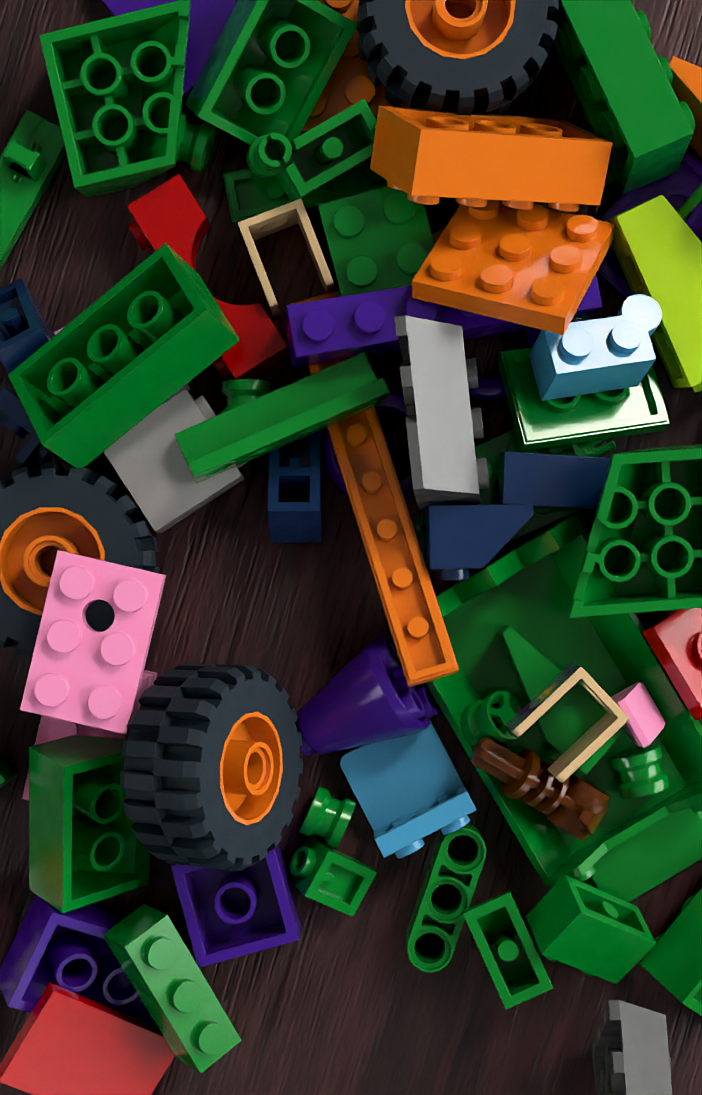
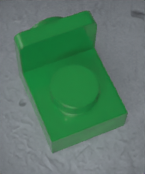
(330, 876)

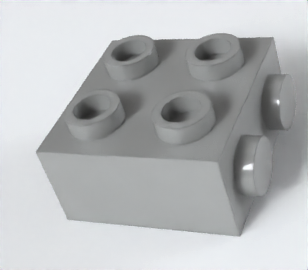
(156, 469)

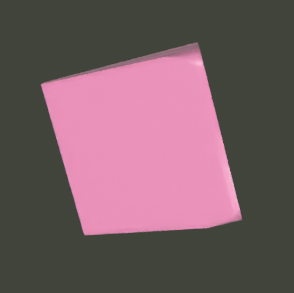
(644, 715)

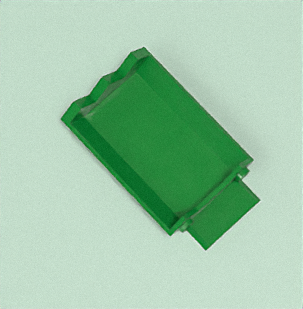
(532, 592)

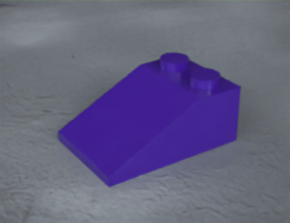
(70, 954)

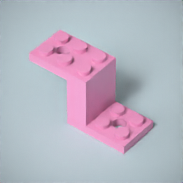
(87, 677)

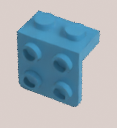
(407, 790)

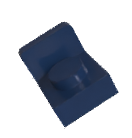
(18, 421)

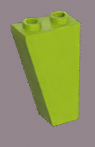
(665, 263)

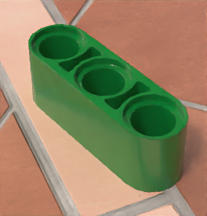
(444, 920)

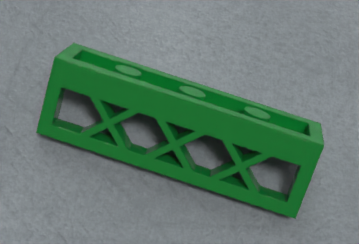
(281, 417)

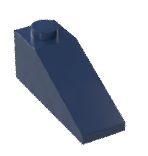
(295, 489)

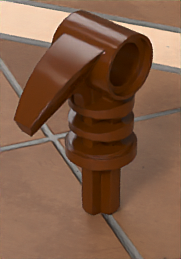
(569, 805)

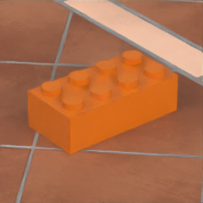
(489, 159)

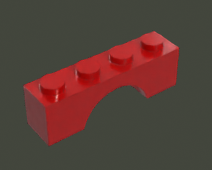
(175, 218)

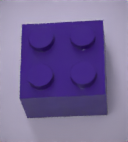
(237, 910)

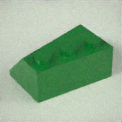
(120, 95)
(645, 536)

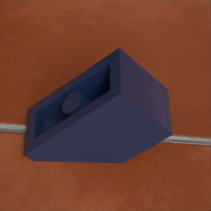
(21, 325)
(468, 536)

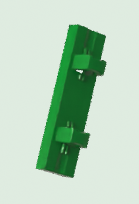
(39, 150)

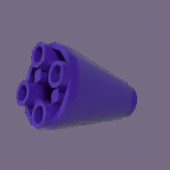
(364, 704)

